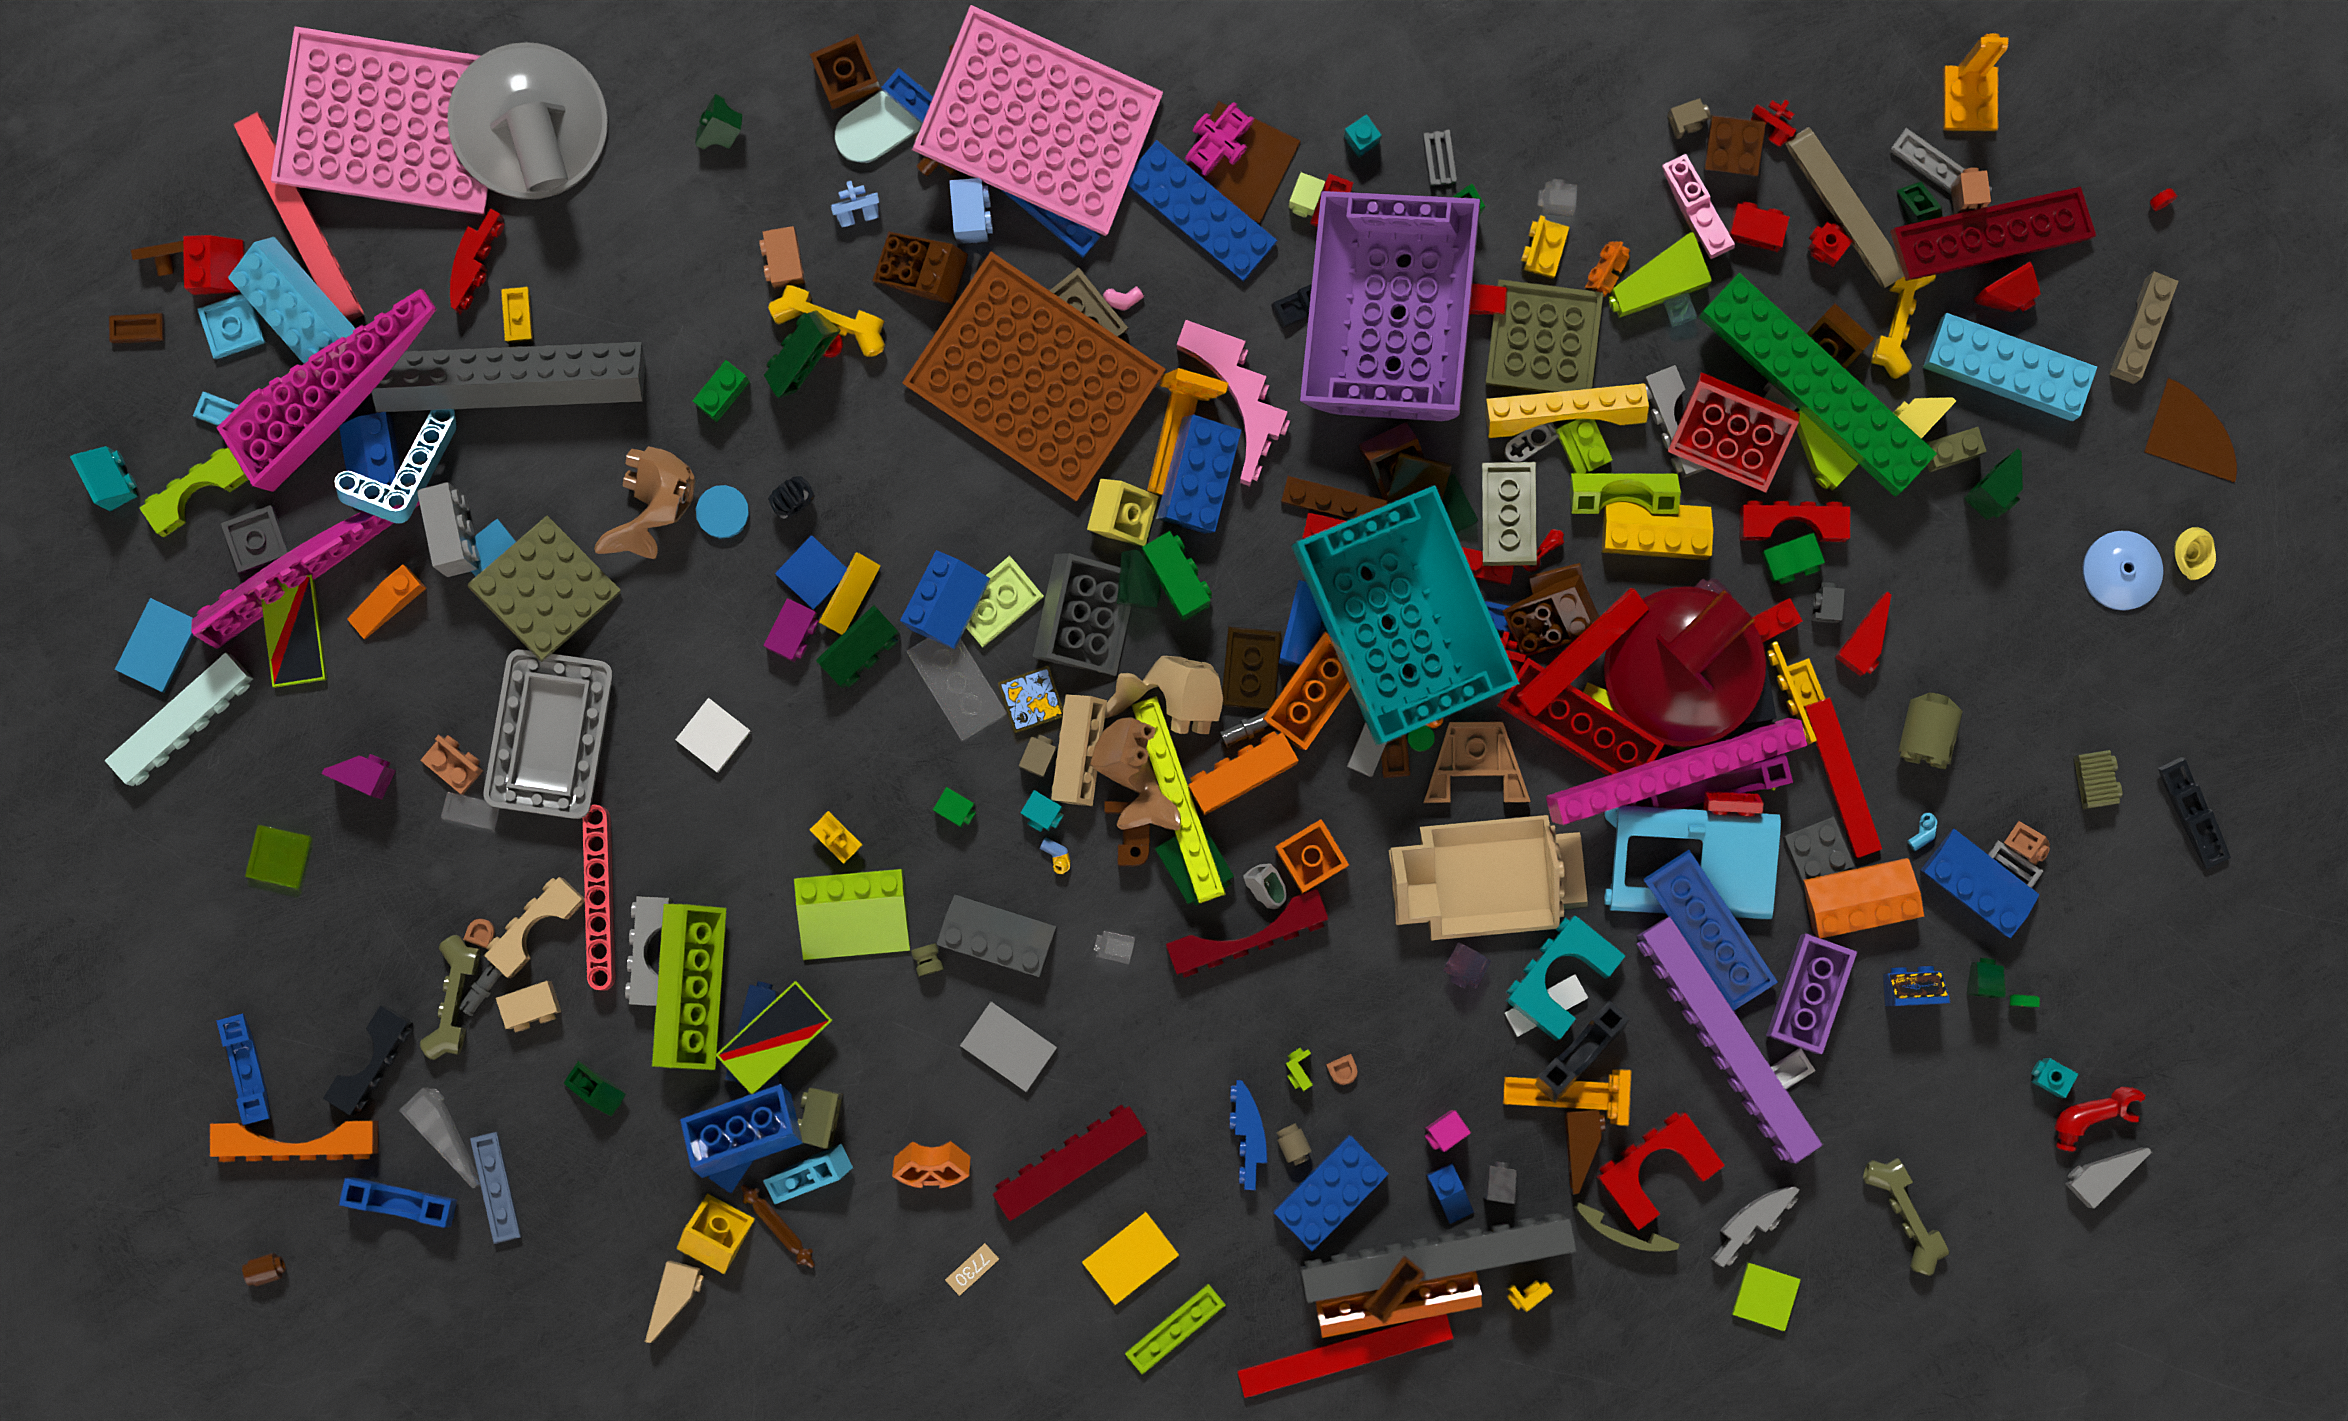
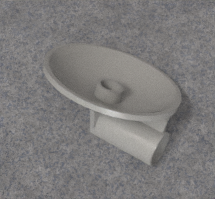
(527, 120)

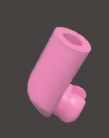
(1122, 301)

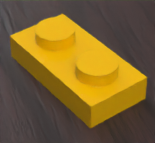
(517, 314)

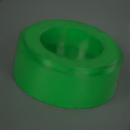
(1421, 738)

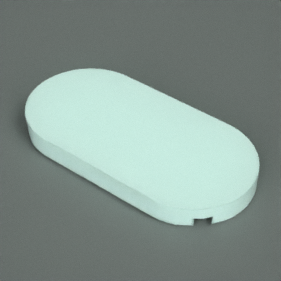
(874, 129)

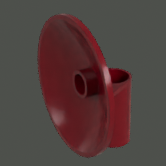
(1687, 667)

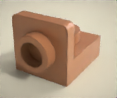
(2028, 843)

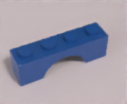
(398, 1201)

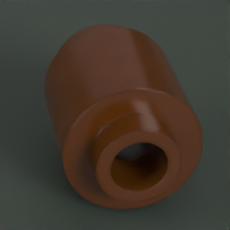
(263, 1269)

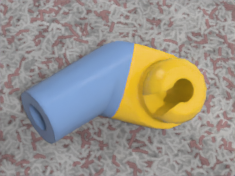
(1059, 855)

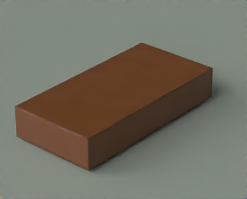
(136, 328)

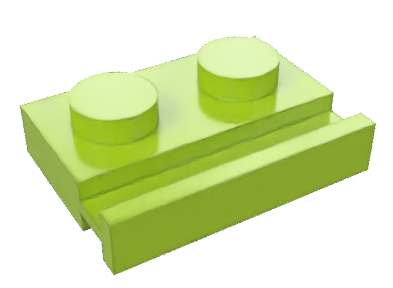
(1583, 445)

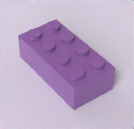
(1811, 993)

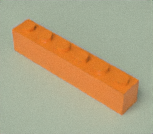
(1427, 1299)

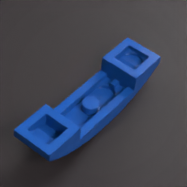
(245, 1068)

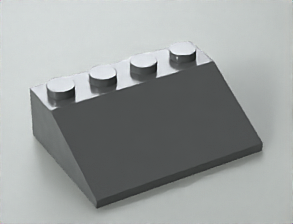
(1081, 616)

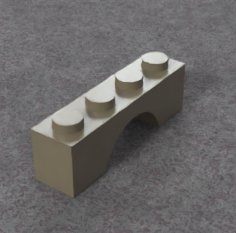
(2148, 320)

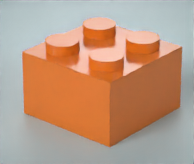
(1311, 856)

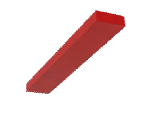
(1582, 652)
(1843, 778)

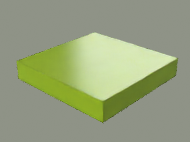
(1766, 1296)

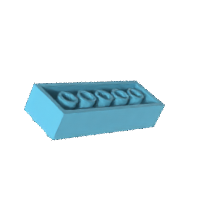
(289, 299)
(2010, 367)

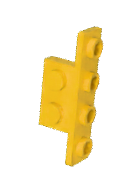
(1800, 685)

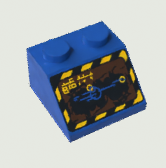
(1915, 987)

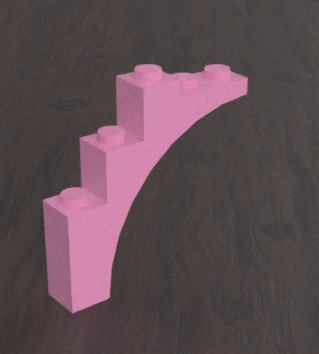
(1222, 356)

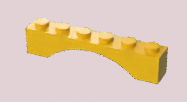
(1613, 404)

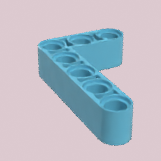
(408, 473)

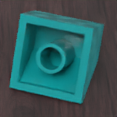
(105, 477)

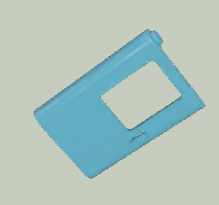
(1736, 856)

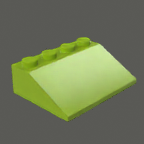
(852, 914)

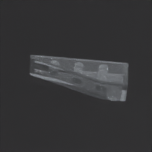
(435, 1123)

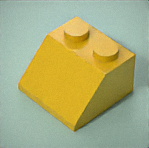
(715, 1233)

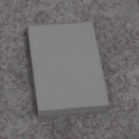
(1008, 1046)

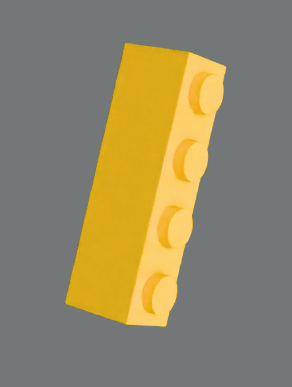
(1636, 531)

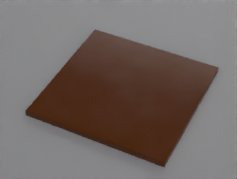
(1258, 172)

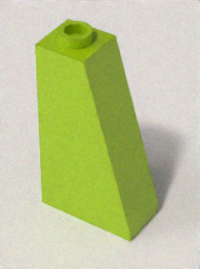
(1666, 276)

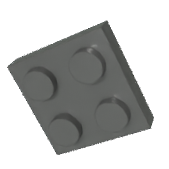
(255, 539)
(1818, 850)

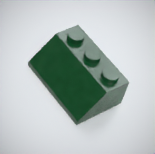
(800, 353)
(1999, 488)
(859, 647)

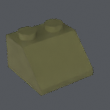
(819, 1117)

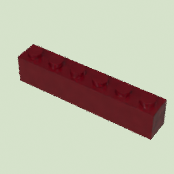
(1068, 1163)

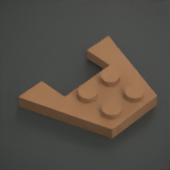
(1476, 751)

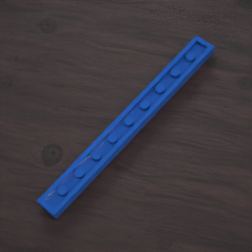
(917, 101)

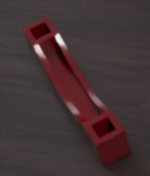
(1301, 913)

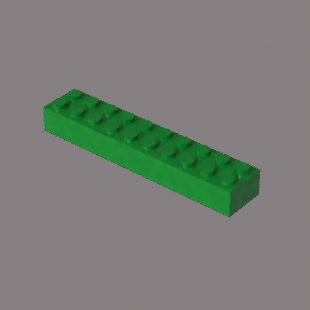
(1817, 385)

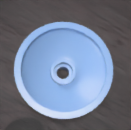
(2106, 575)

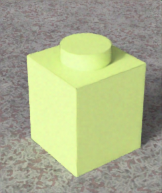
(1306, 195)

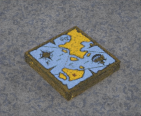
(1031, 699)

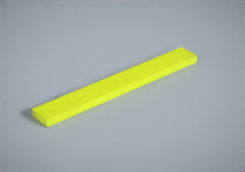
(1175, 788)

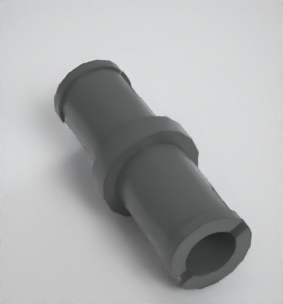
(1244, 730)
(480, 989)

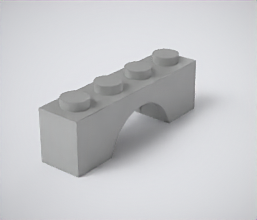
(1663, 390)
(648, 921)

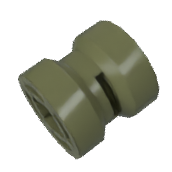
(927, 953)

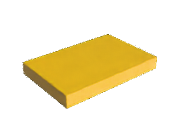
(1130, 1258)

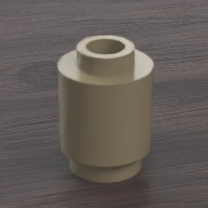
(1294, 1144)

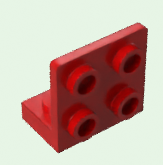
(1724, 802)

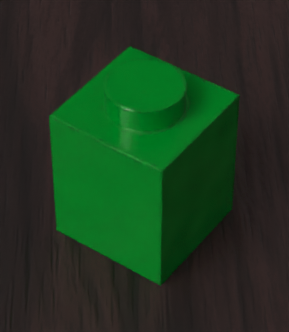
(955, 808)

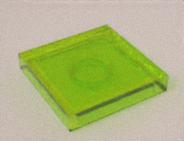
(278, 856)

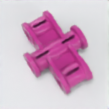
(1219, 138)

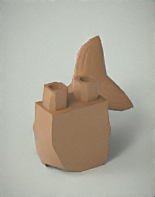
(665, 487)
(1124, 759)

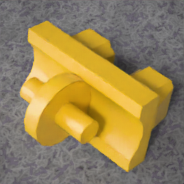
(836, 837)

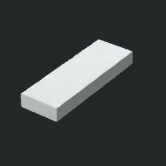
(1565, 993)

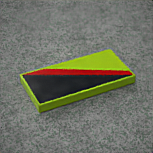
(294, 636)
(774, 1037)

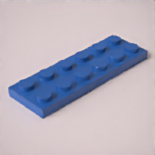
(1200, 211)
(1710, 930)

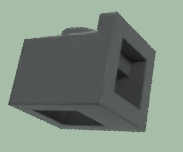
(1828, 603)

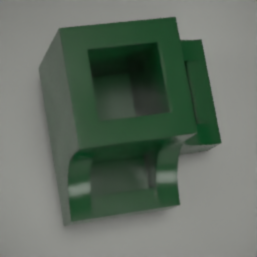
(718, 124)

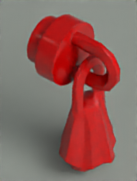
(1552, 540)

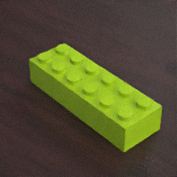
(689, 986)

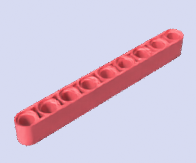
(298, 219)

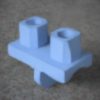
(844, 209)

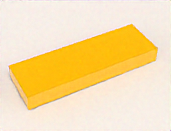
(849, 593)

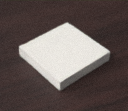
(713, 735)

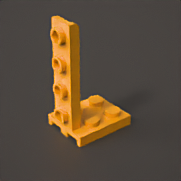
(1972, 87)
(1185, 390)
(1585, 1095)

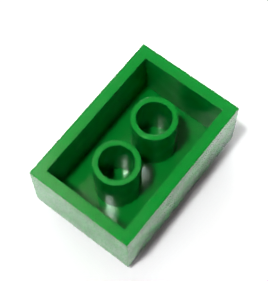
(1177, 575)

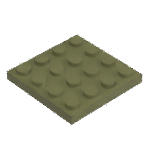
(1544, 338)
(544, 588)

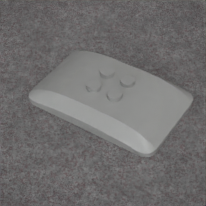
(548, 734)

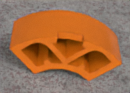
(931, 1165)

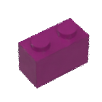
(791, 630)

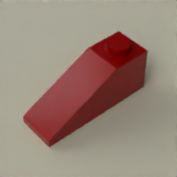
(1866, 642)

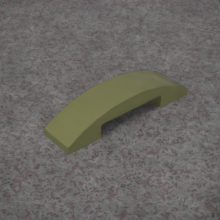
(1655, 1242)

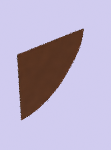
(2191, 434)

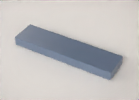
(495, 1187)

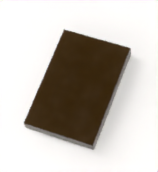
(1250, 668)

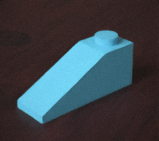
(808, 1174)

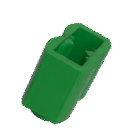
(1793, 558)

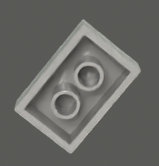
(448, 529)

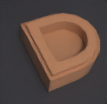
(480, 932)
(1343, 1070)

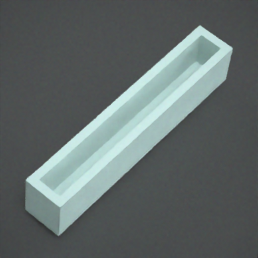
(179, 720)

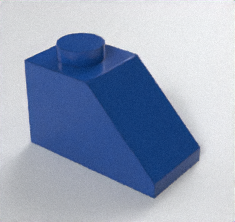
(1450, 1193)

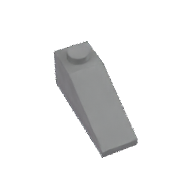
(2100, 1178)

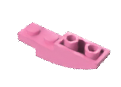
(1696, 206)

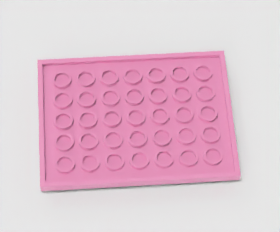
(1037, 120)
(373, 122)

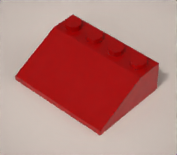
(1734, 432)

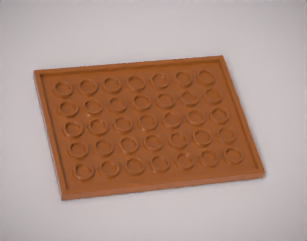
(1034, 376)

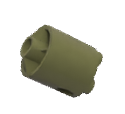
(1930, 730)

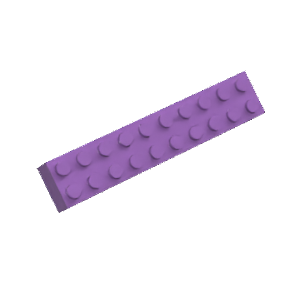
(1728, 1040)

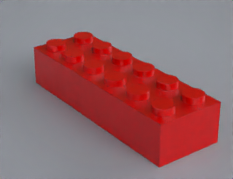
(1583, 726)

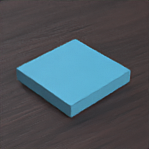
(231, 326)

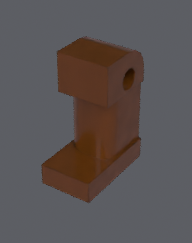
(1132, 838)
(1396, 1287)

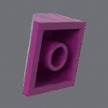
(364, 774)

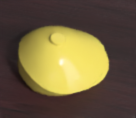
(2195, 553)

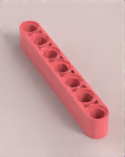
(604, 910)

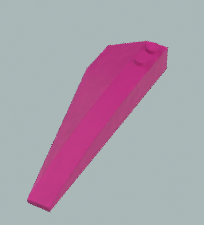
(298, 412)
(243, 605)

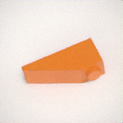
(386, 601)

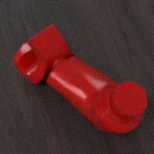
(2079, 1117)

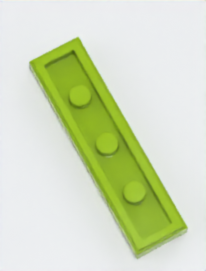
(1175, 1329)

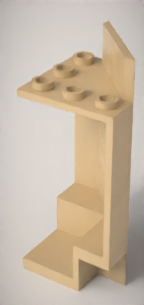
(1488, 877)

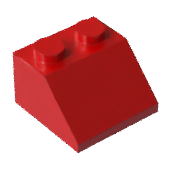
(210, 262)

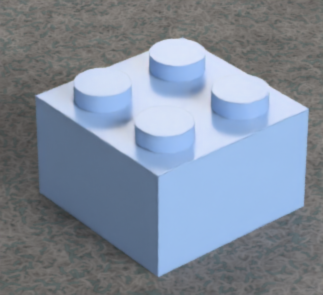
(969, 212)

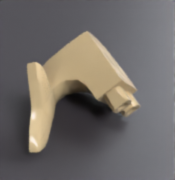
(1189, 689)

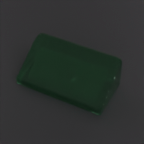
(1457, 505)

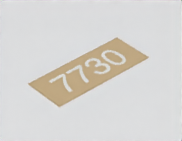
(972, 1269)

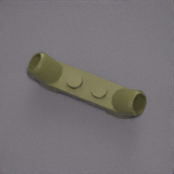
(462, 961)
(1929, 1245)

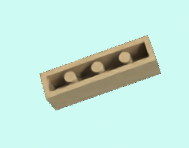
(1079, 733)

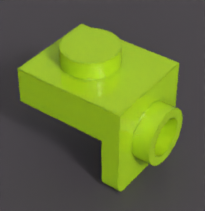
(1297, 1076)

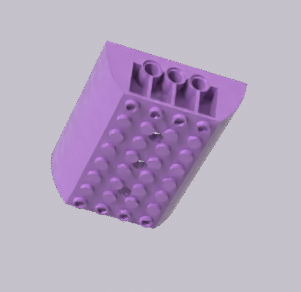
(1361, 285)

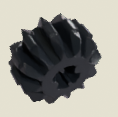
(791, 497)

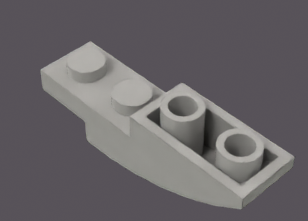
(1759, 1213)

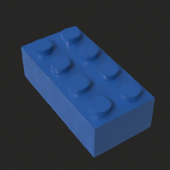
(1198, 474)
(741, 1131)
(1330, 1192)

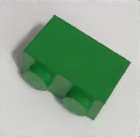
(721, 391)

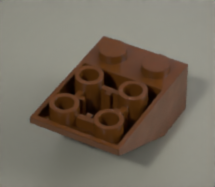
(921, 267)
(1551, 616)

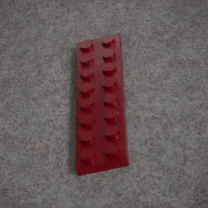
(1992, 233)

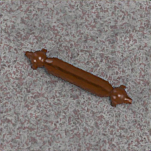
(777, 1226)

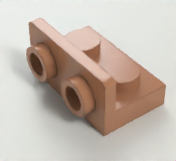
(451, 764)

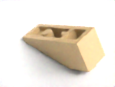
(675, 1291)

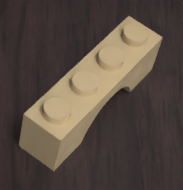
(510, 951)

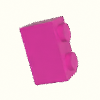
(1446, 1131)

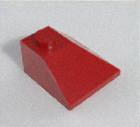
(2012, 292)

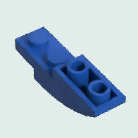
(1248, 1122)

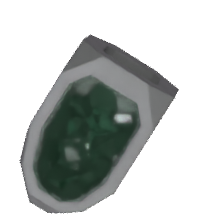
(1266, 885)

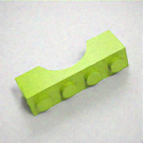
(1654, 491)
(167, 509)

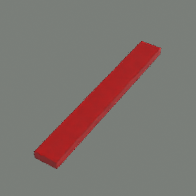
(1344, 1354)

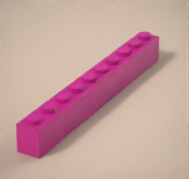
(1676, 771)

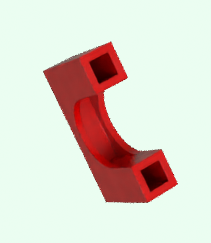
(1622, 1179)

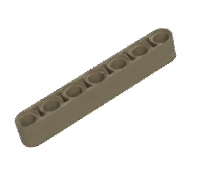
(1845, 207)

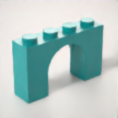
(1531, 995)

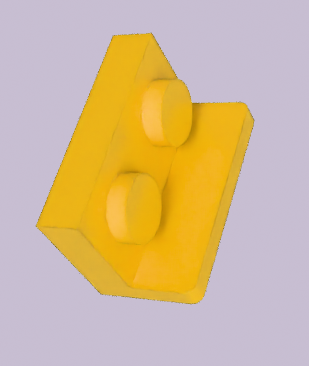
(1546, 247)
(1533, 1294)

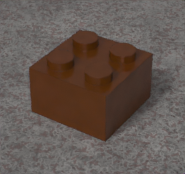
(845, 71)
(1734, 145)

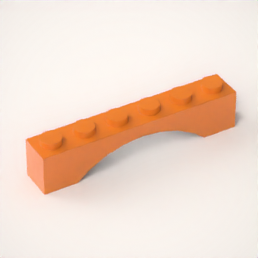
(240, 1140)

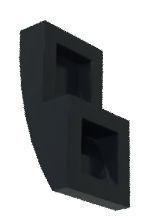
(1293, 307)

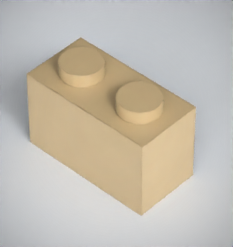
(529, 1005)

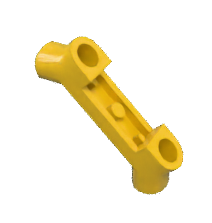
(865, 326)
(1888, 349)

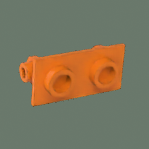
(1612, 257)

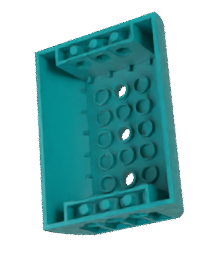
(1434, 611)

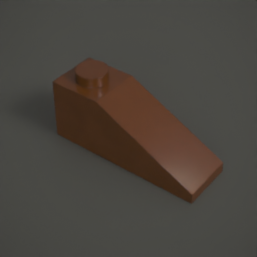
(1582, 1140)

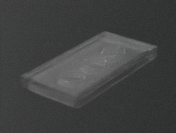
(957, 686)

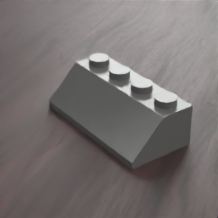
(996, 935)

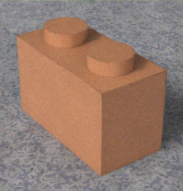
(1970, 191)
(782, 256)

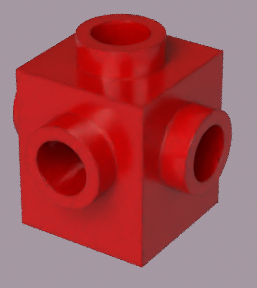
(1828, 243)

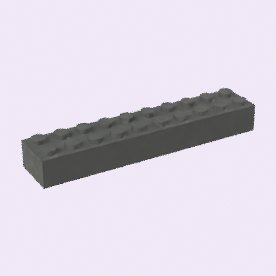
(513, 377)
(1439, 1258)

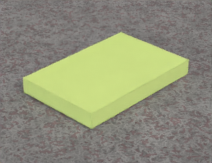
(1003, 601)

